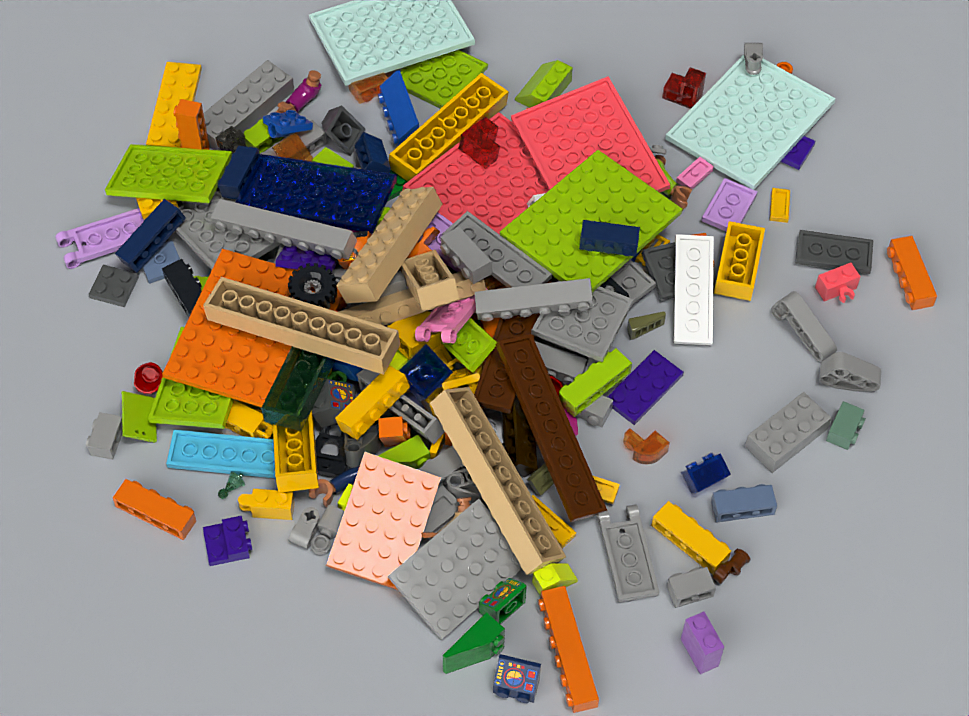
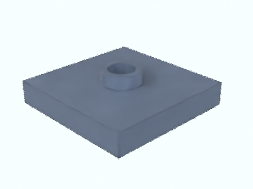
(163, 256)

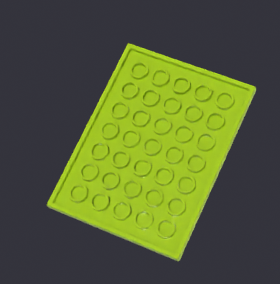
(592, 192)

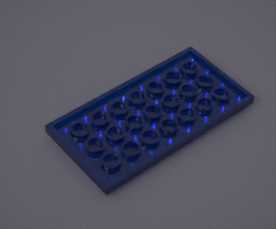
(318, 192)

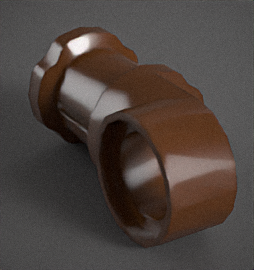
(733, 566)

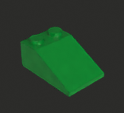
(476, 645)

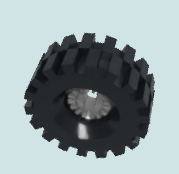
(316, 277)

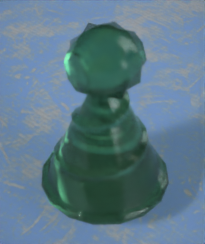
(234, 482)

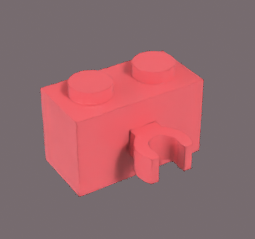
(838, 282)

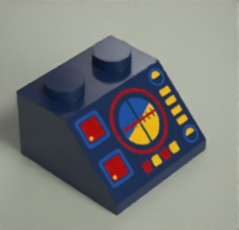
(516, 679)

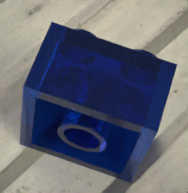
(424, 372)

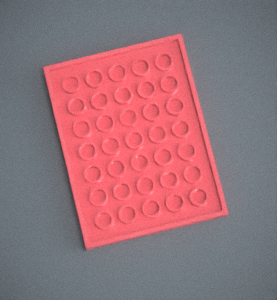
(579, 123)
(490, 194)

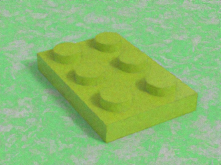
(471, 345)

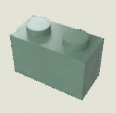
(845, 425)

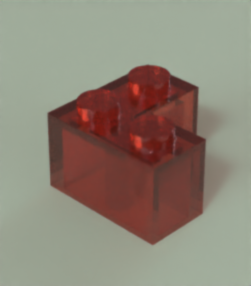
(685, 90)
(479, 142)

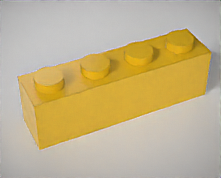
(372, 402)
(691, 537)

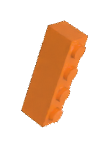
(191, 125)
(911, 273)
(154, 509)

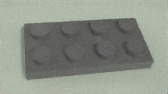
(834, 251)

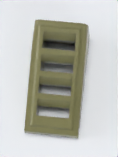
(643, 324)

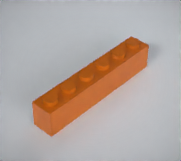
(569, 649)

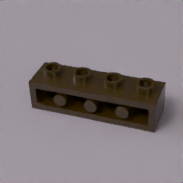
(519, 440)

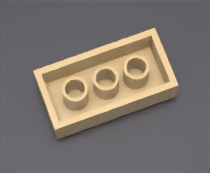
(429, 280)

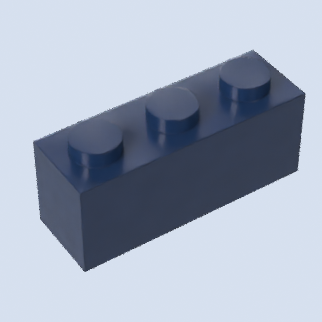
(372, 153)
(238, 171)
(609, 238)

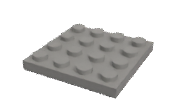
(587, 330)

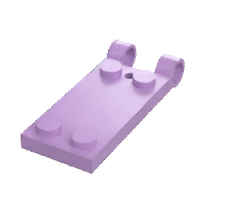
(100, 237)

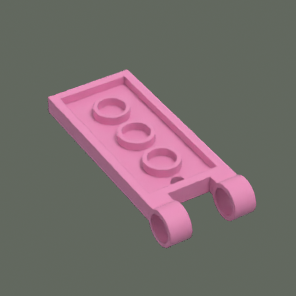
(447, 319)

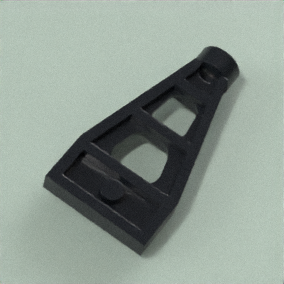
(329, 464)

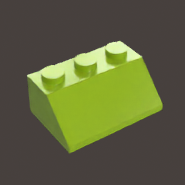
(546, 83)

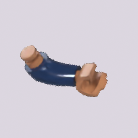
(335, 485)

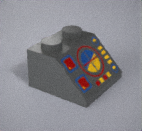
(332, 401)

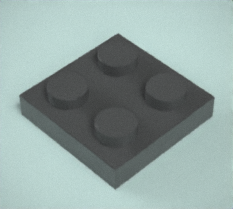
(113, 285)

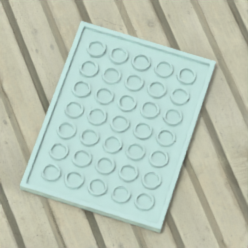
(388, 34)
(750, 121)

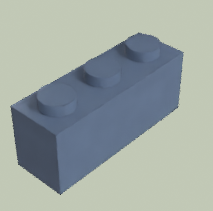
(743, 503)

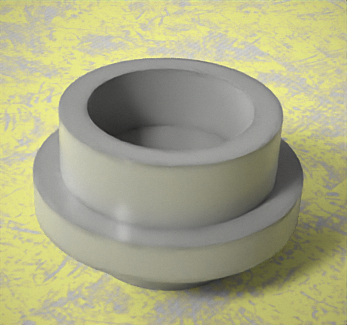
(320, 544)

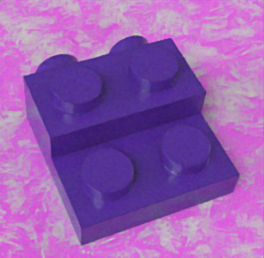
(227, 541)

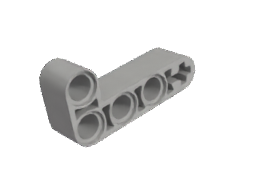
(805, 325)

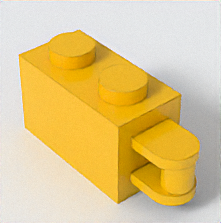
(248, 421)
(268, 504)

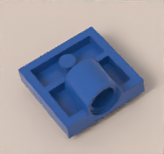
(285, 123)

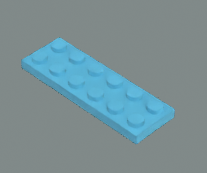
(222, 453)

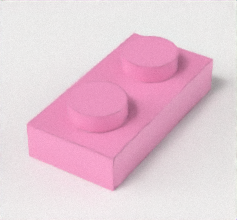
(695, 173)

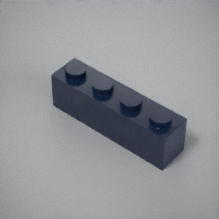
(150, 235)

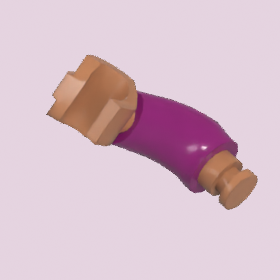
(302, 94)

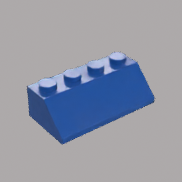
(398, 108)

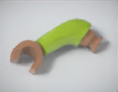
(679, 193)

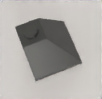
(342, 128)

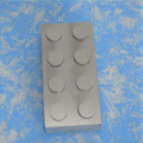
(787, 432)

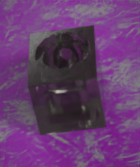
(230, 139)

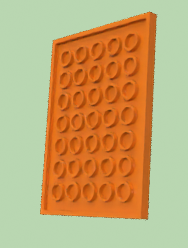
(225, 357)

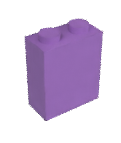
(702, 642)

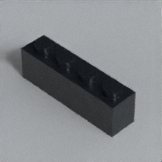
(183, 284)

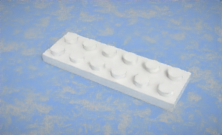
(693, 290)

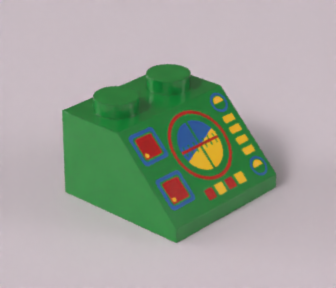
(504, 600)

